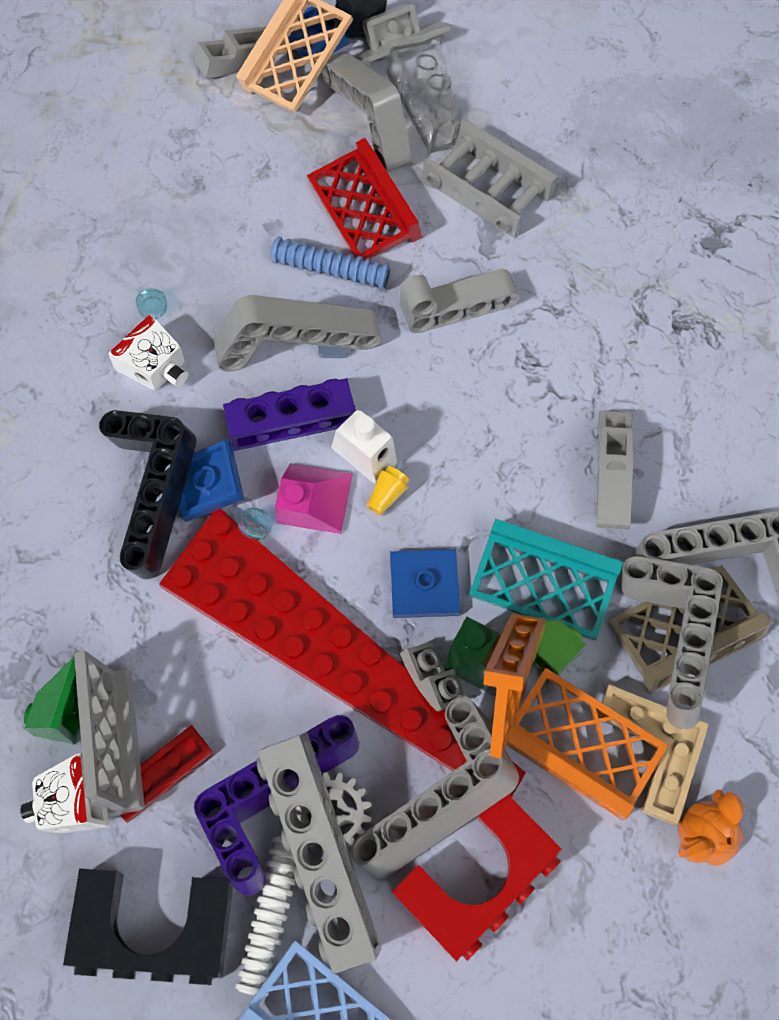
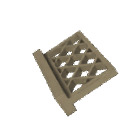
(725, 641)

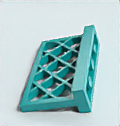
(555, 552)

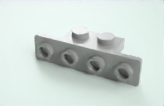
(396, 29)

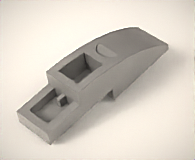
(614, 470)

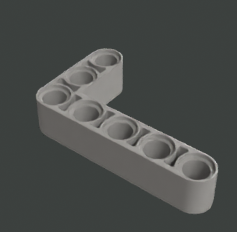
(376, 99)
(292, 321)
(728, 534)
(699, 593)
(446, 803)

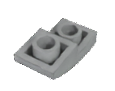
(430, 677)

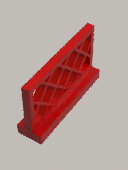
(387, 195)

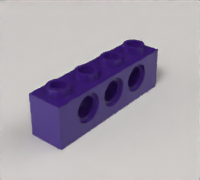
(279, 426)

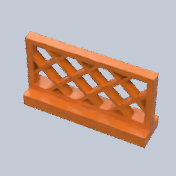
(509, 673)
(574, 773)

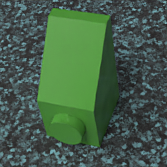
(558, 647)

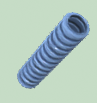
(330, 262)

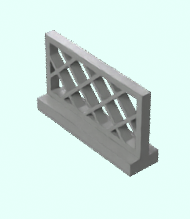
(108, 736)

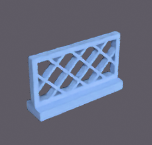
(254, 1012)

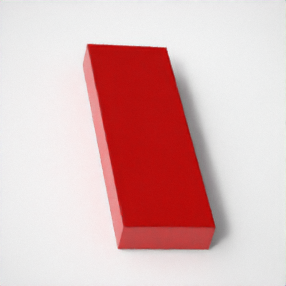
(170, 766)

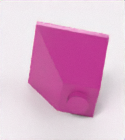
(313, 498)

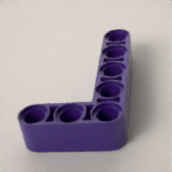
(238, 809)

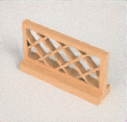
(272, 43)

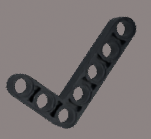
(155, 481)

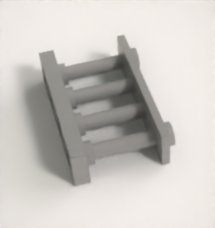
(502, 158)

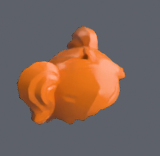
(712, 829)

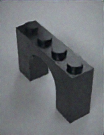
(97, 943)

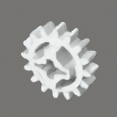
(349, 815)

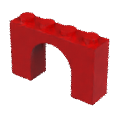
(460, 925)

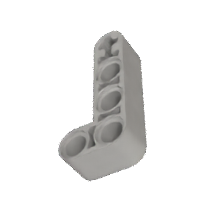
(457, 301)

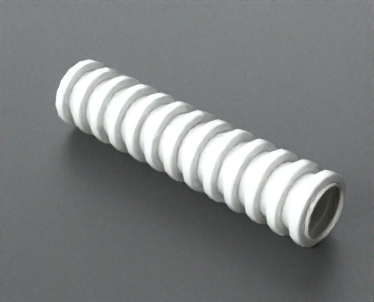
(268, 920)

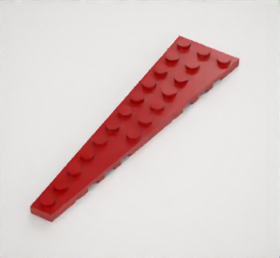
(280, 614)

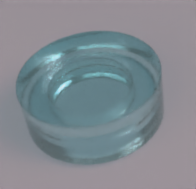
(151, 302)
(255, 523)

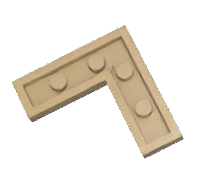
(676, 767)

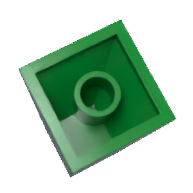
(56, 708)

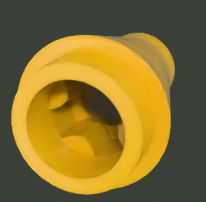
(387, 490)

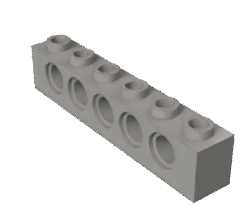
(337, 948)

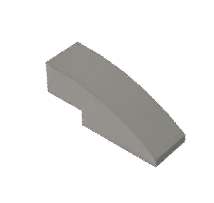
(226, 55)

